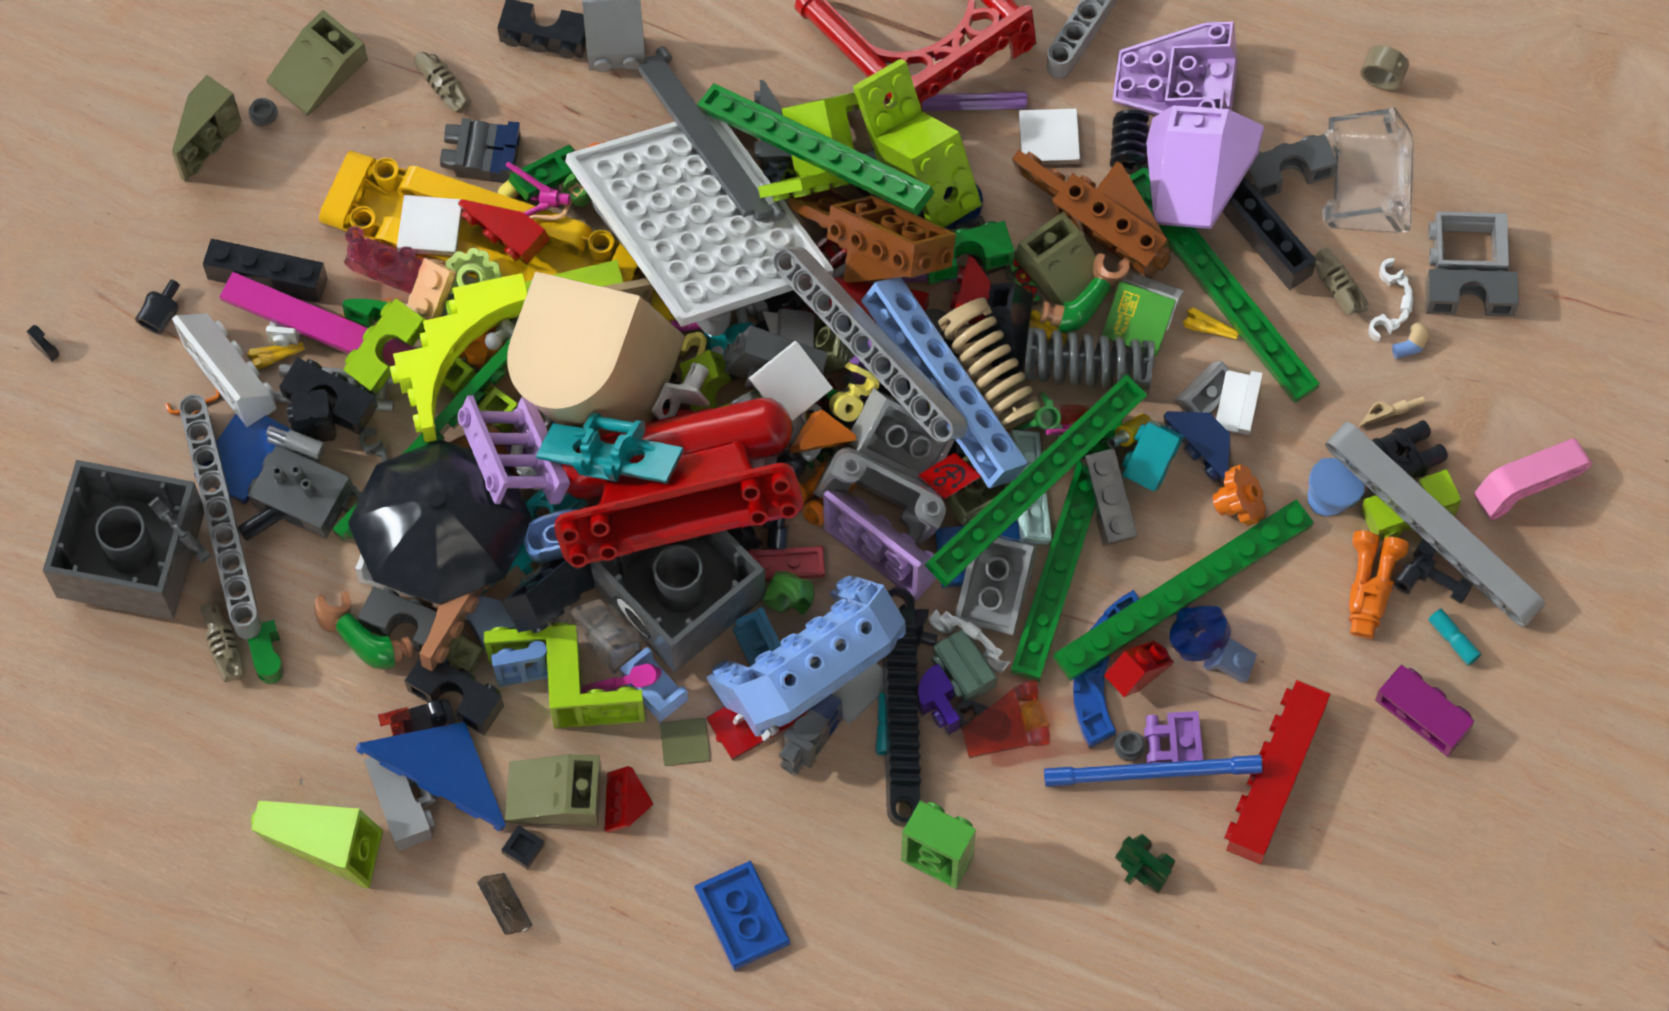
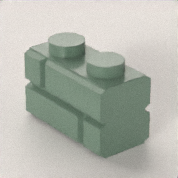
(964, 666)

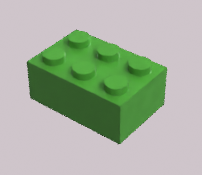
(938, 843)

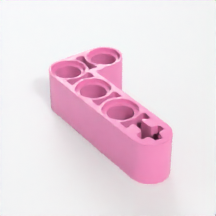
(1531, 475)

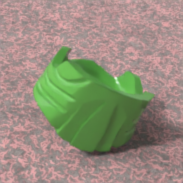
(789, 591)

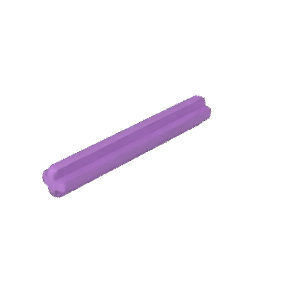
(976, 101)

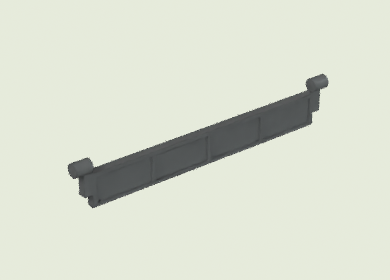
(705, 138)

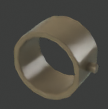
(1384, 68)

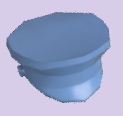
(1333, 488)

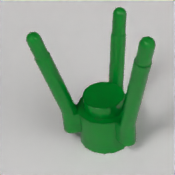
(1045, 418)

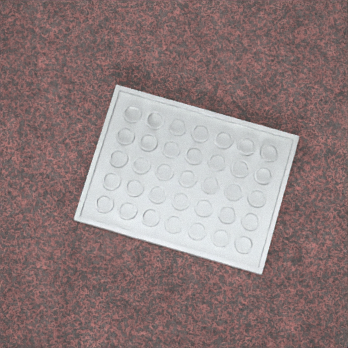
(685, 224)

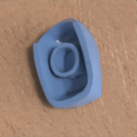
(541, 539)

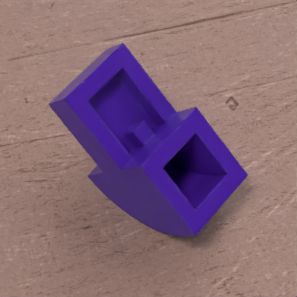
(934, 694)

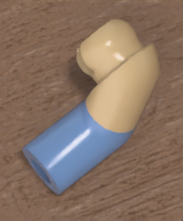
(1415, 342)

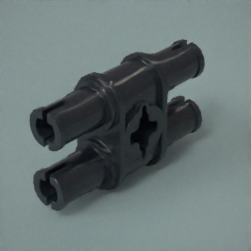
(1401, 449)

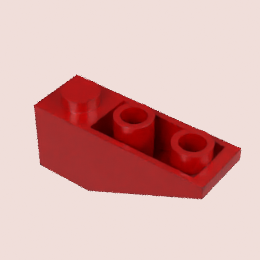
(512, 228)

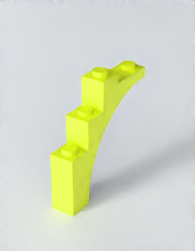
(474, 312)

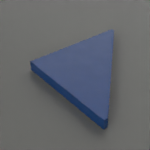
(443, 765)

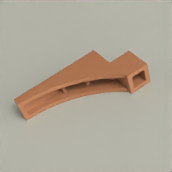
(446, 626)

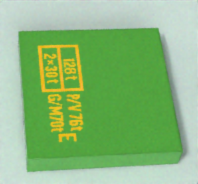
(1138, 315)

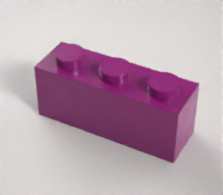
(1425, 709)

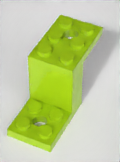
(828, 118)
(917, 143)
(566, 701)

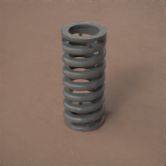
(1118, 357)

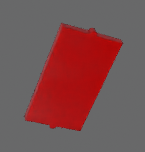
(737, 738)

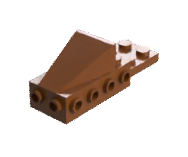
(1108, 215)
(877, 235)

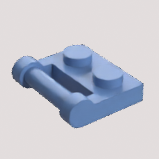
(510, 664)

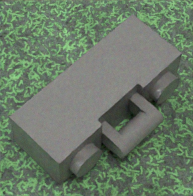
(402, 812)

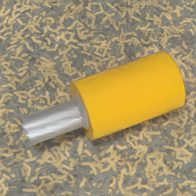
(1127, 431)

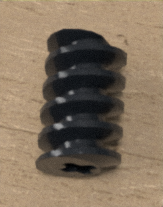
(1129, 139)

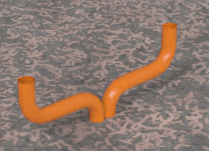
(175, 412)

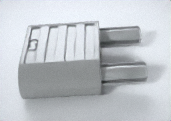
(297, 443)

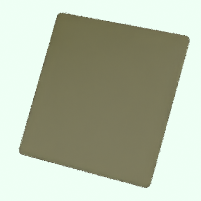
(684, 741)

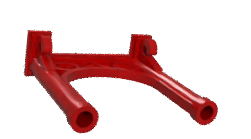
(1009, 26)

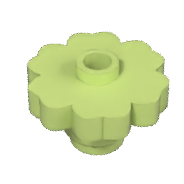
(473, 261)

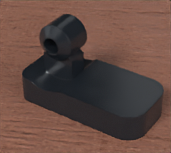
(429, 715)

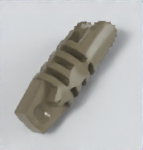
(443, 81)
(1340, 283)

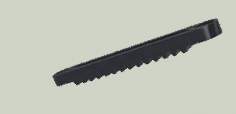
(901, 716)

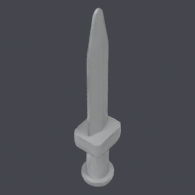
(502, 334)

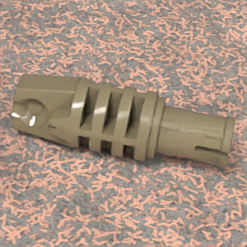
(222, 643)

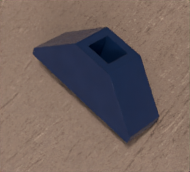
(1203, 440)

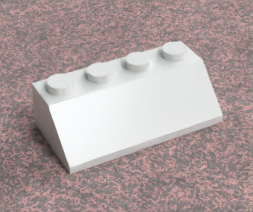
(225, 366)

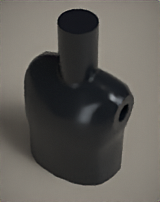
(158, 309)

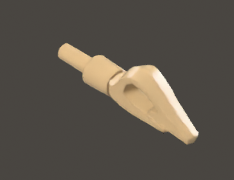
(1390, 410)

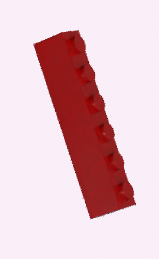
(1280, 768)

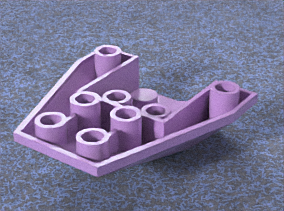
(1180, 70)
(1198, 162)

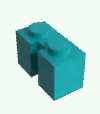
(1152, 455)

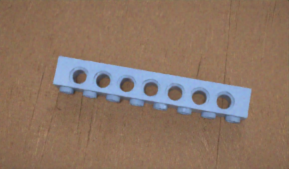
(909, 327)

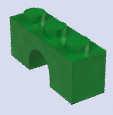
(988, 242)

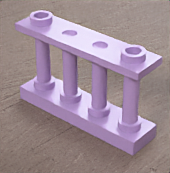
(531, 434)

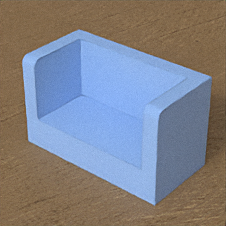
(662, 696)

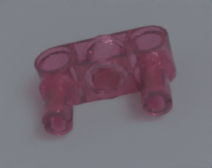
(369, 257)

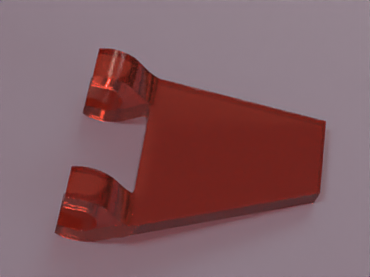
(1002, 725)

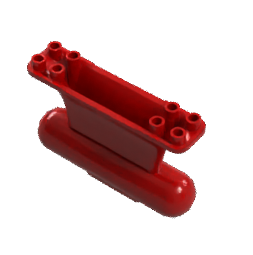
(707, 493)

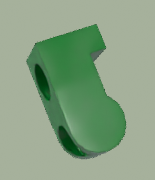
(263, 654)

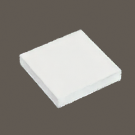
(1050, 135)
(430, 225)
(791, 380)

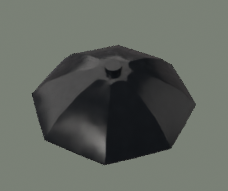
(434, 525)

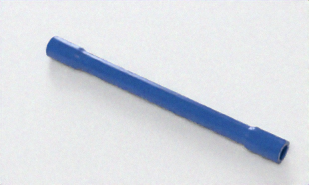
(1236, 765)

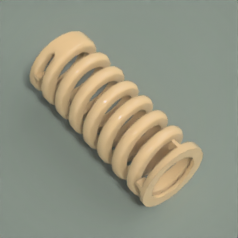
(951, 323)

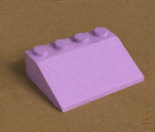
(877, 542)

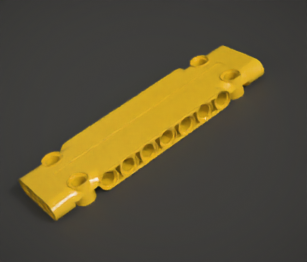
(364, 196)

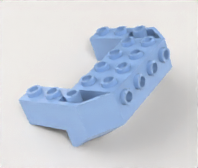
(860, 617)

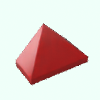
(624, 799)

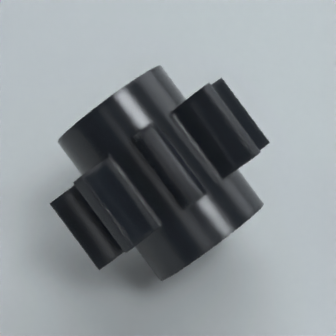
(779, 172)

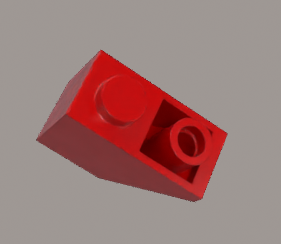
(973, 286)
(1138, 667)

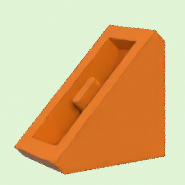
(821, 432)

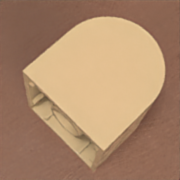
(590, 352)

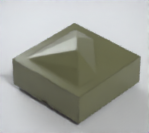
(464, 653)

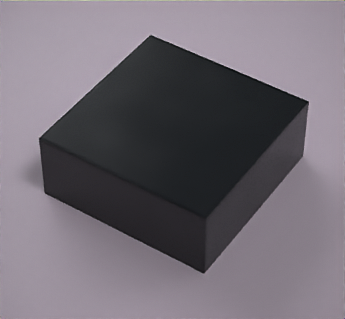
(523, 847)

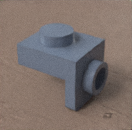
(1233, 660)

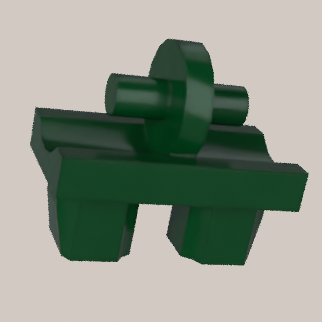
(1142, 864)

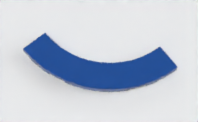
(1089, 689)

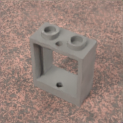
(1470, 222)

